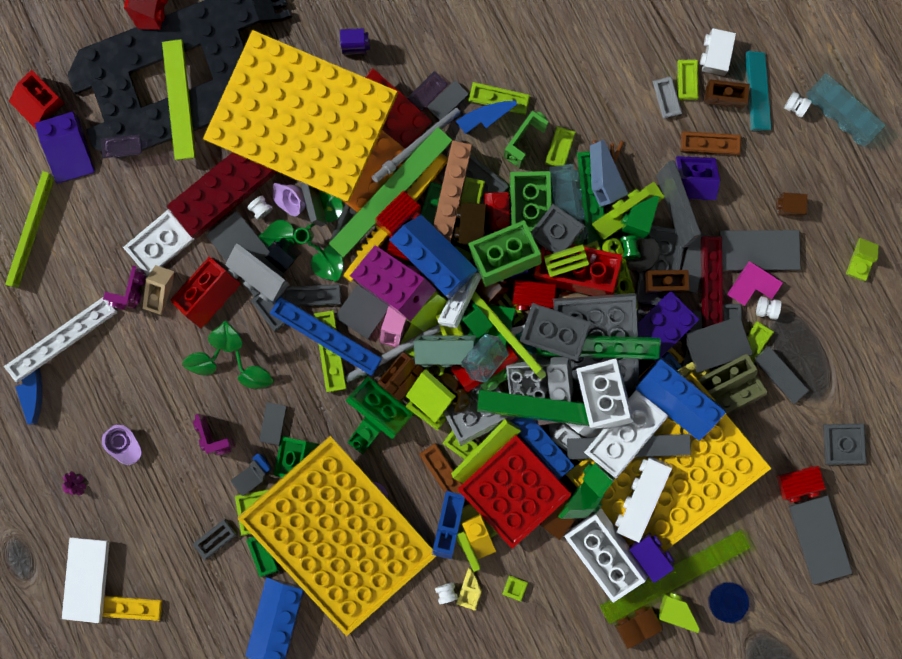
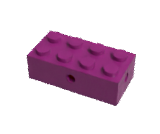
(393, 283)

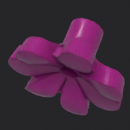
(73, 484)

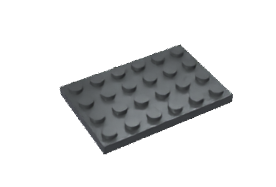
(608, 317)

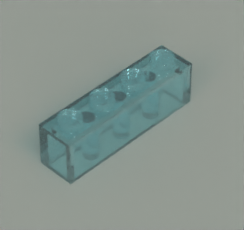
(845, 110)
(567, 196)

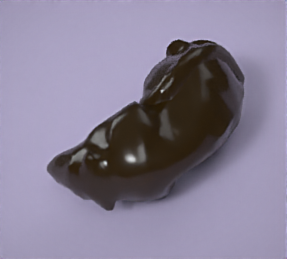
(463, 399)

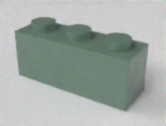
(442, 349)

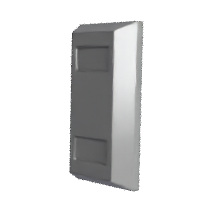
(667, 97)

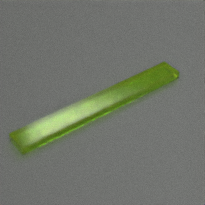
(682, 573)

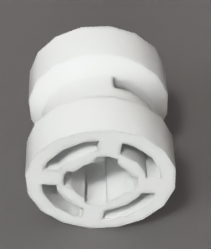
(794, 100)
(768, 308)

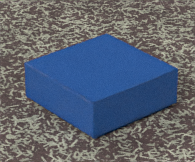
(262, 463)

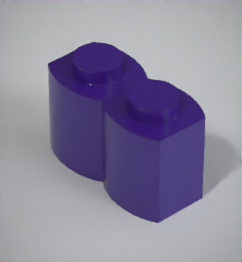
(354, 41)

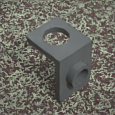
(248, 479)

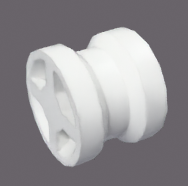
(260, 207)
(446, 593)

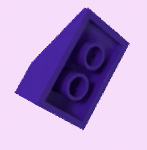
(65, 147)

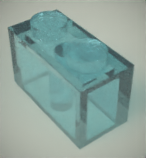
(485, 358)

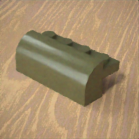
(734, 384)

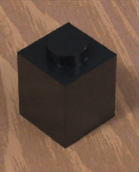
(282, 254)

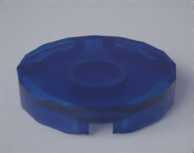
(728, 602)

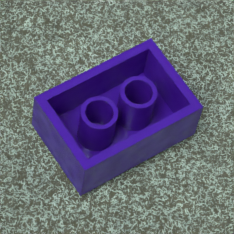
(666, 321)

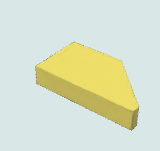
(469, 592)

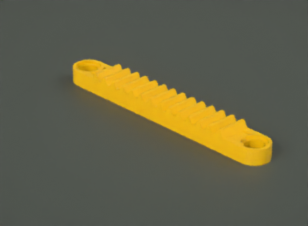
(415, 193)

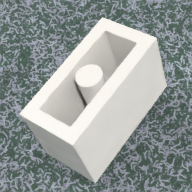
(718, 52)

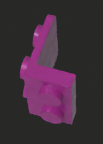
(132, 294)
(206, 442)

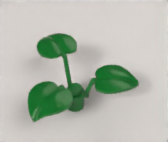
(325, 264)
(228, 340)

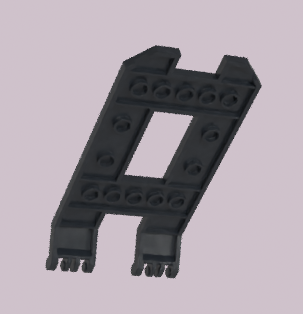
(109, 63)

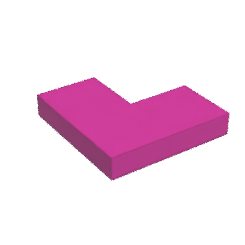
(753, 279)

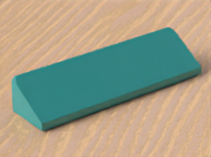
(758, 91)

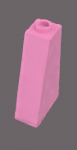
(394, 324)

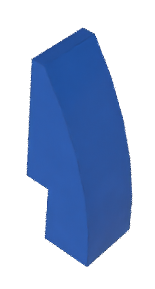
(486, 114)
(31, 396)
(448, 525)

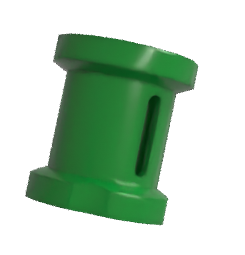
(630, 247)

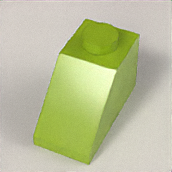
(677, 612)

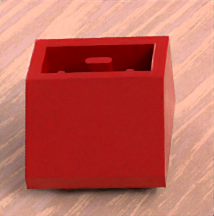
(35, 99)

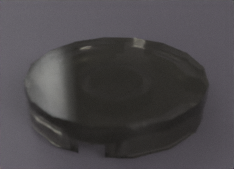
(649, 252)

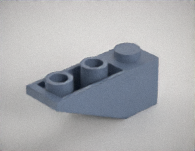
(604, 175)

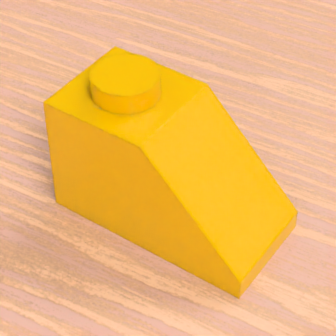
(478, 536)

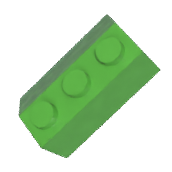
(505, 253)

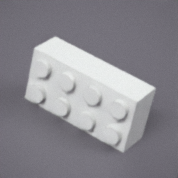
(606, 555)

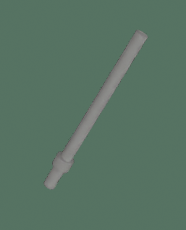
(390, 166)
(392, 353)

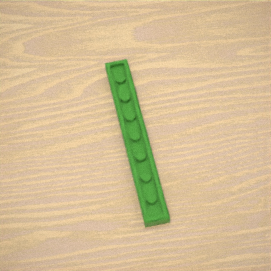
(398, 182)

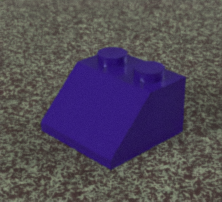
(699, 177)

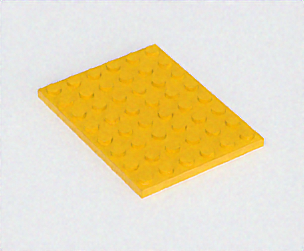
(300, 116)
(698, 483)
(337, 535)

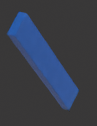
(326, 336)

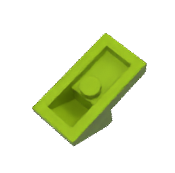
(862, 259)

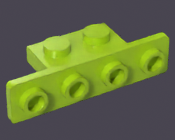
(611, 221)

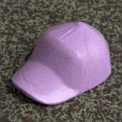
(289, 198)
(121, 444)

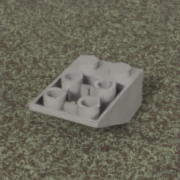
(555, 385)

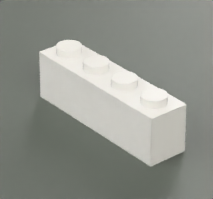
(644, 498)

